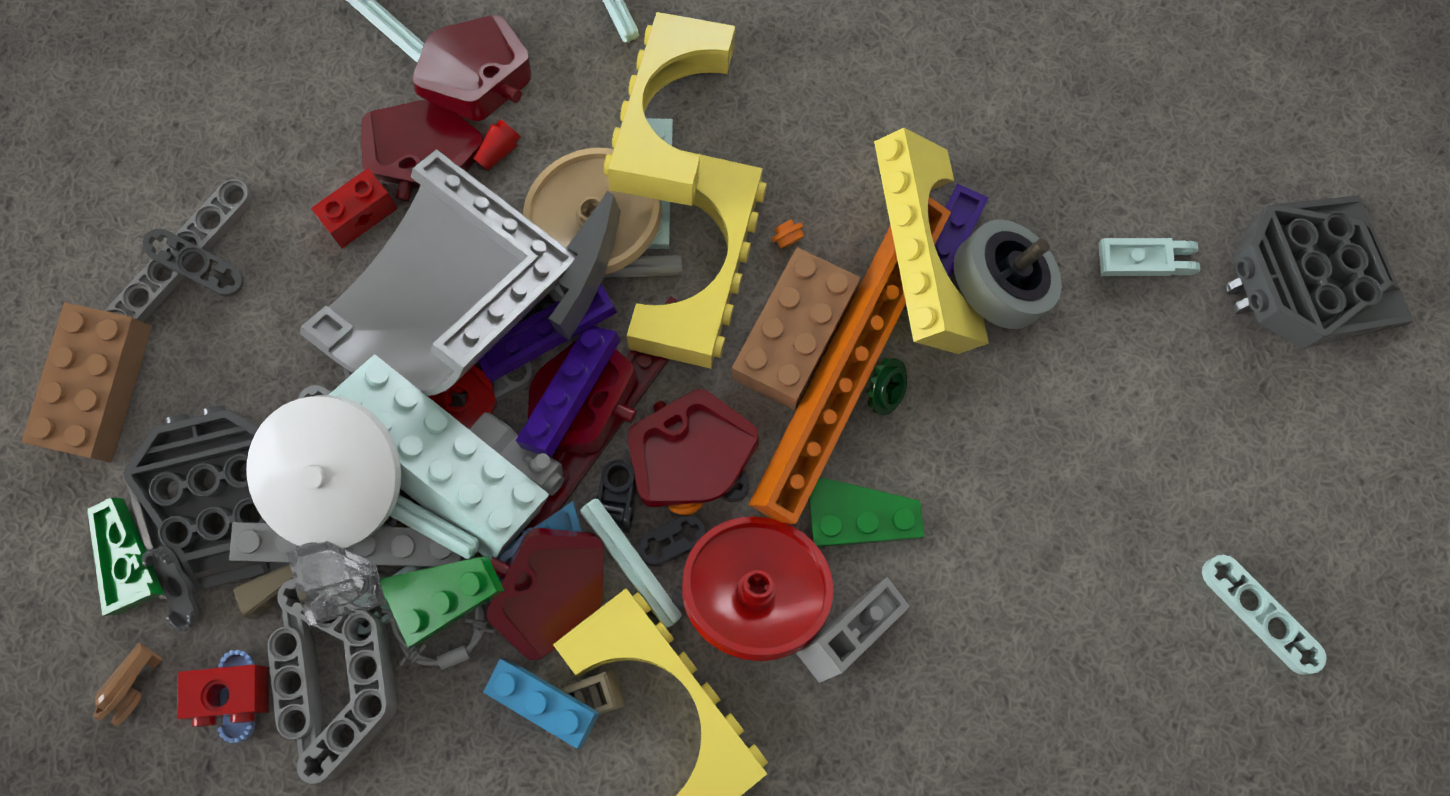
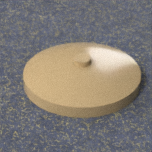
(570, 192)

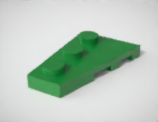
(861, 515)
(118, 556)
(439, 596)

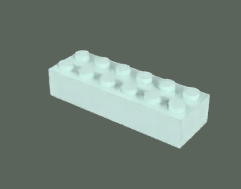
(445, 462)

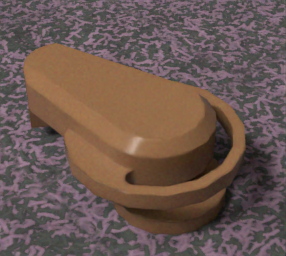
(117, 690)

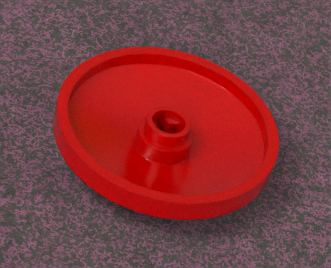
(757, 588)

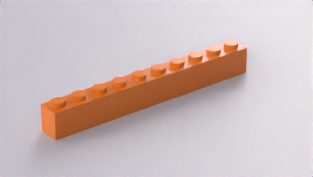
(837, 383)

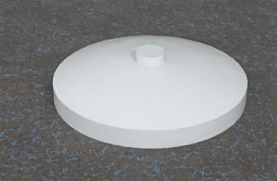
(323, 471)

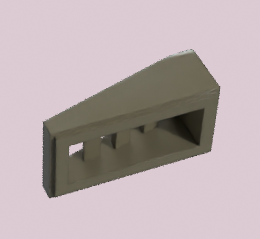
(261, 593)
(610, 688)

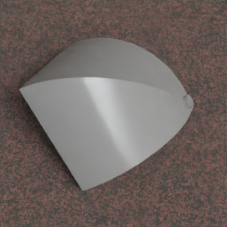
(443, 283)

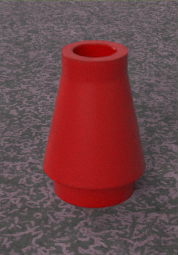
(496, 145)

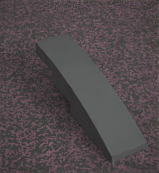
(583, 277)

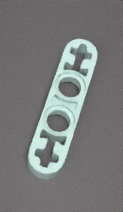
(1261, 616)

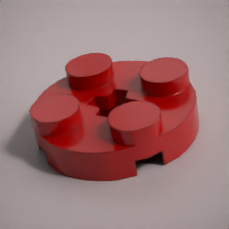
(479, 400)

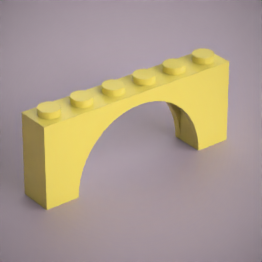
(640, 159)
(935, 308)
(693, 327)
(626, 633)

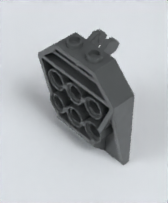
(1317, 273)
(185, 453)

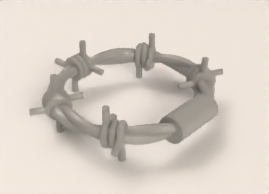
(449, 658)

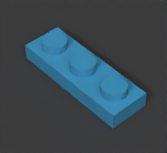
(541, 703)

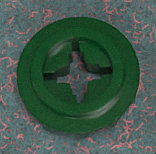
(887, 386)

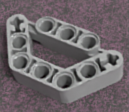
(311, 740)

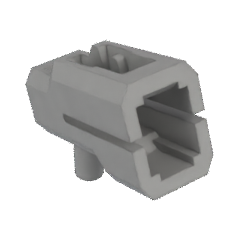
(538, 467)

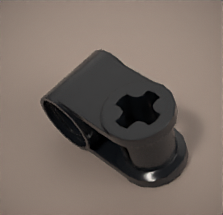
(618, 499)

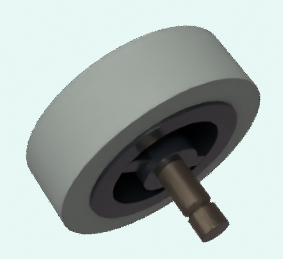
(1007, 274)

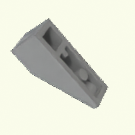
(853, 631)

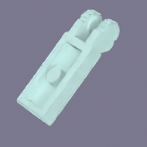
(1146, 257)

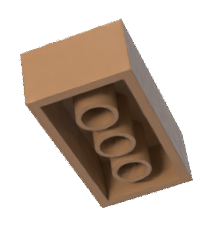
(795, 328)
(87, 382)

